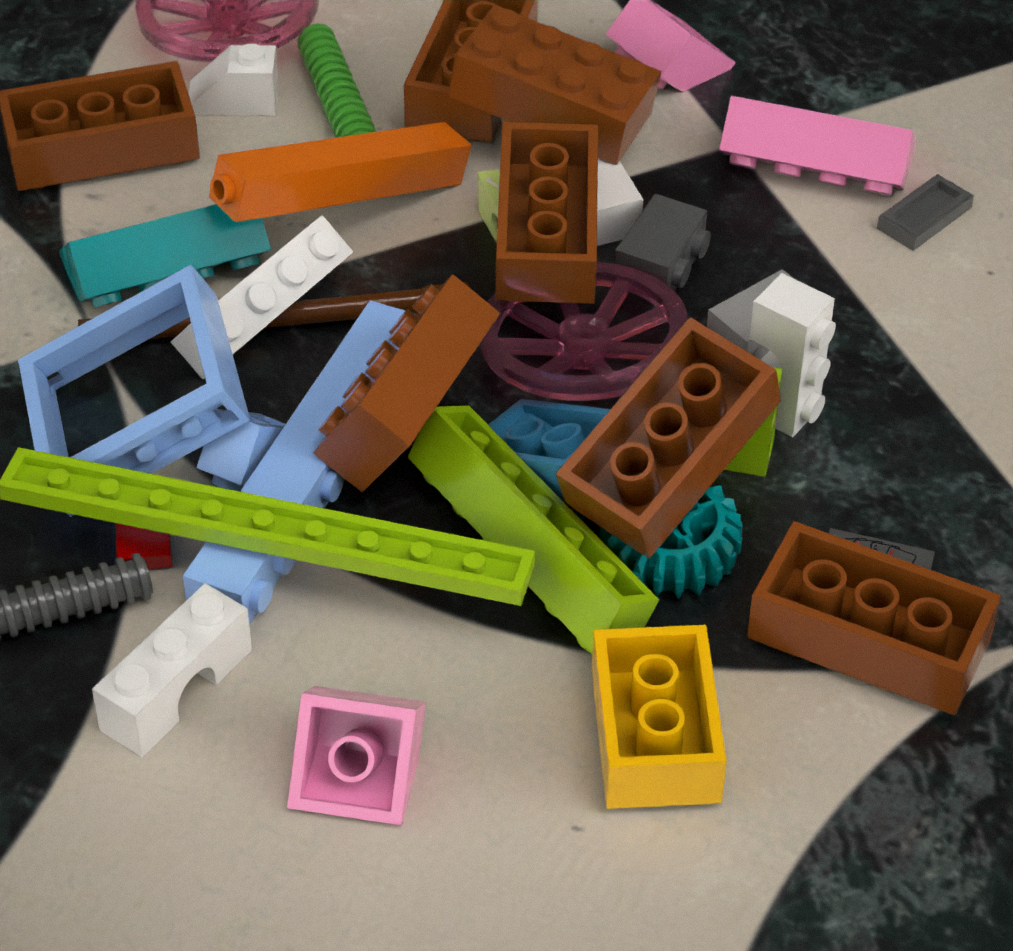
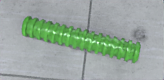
(333, 81)

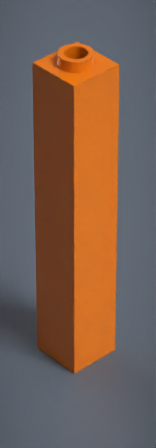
(338, 171)

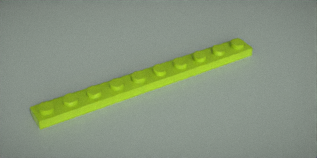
(269, 526)

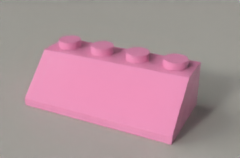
(818, 144)

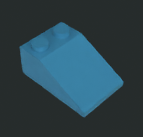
(547, 435)

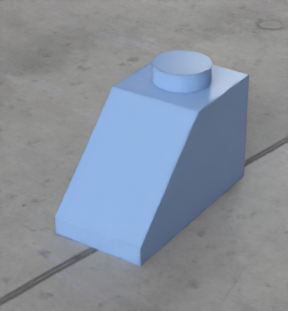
(239, 452)

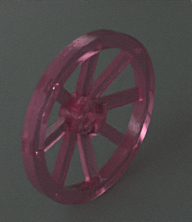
(227, 20)
(585, 339)

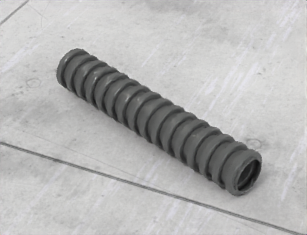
(74, 595)

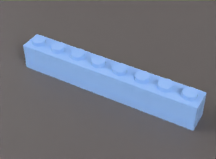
(292, 470)

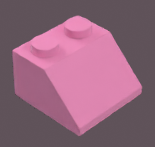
(667, 44)
(355, 754)

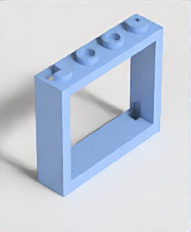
(169, 430)

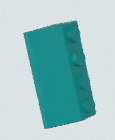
(157, 249)

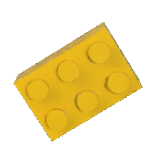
(657, 717)

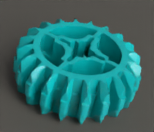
(695, 551)

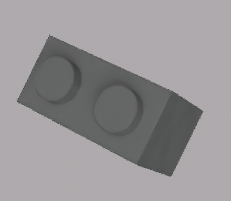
(665, 240)

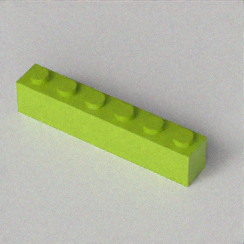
(516, 508)

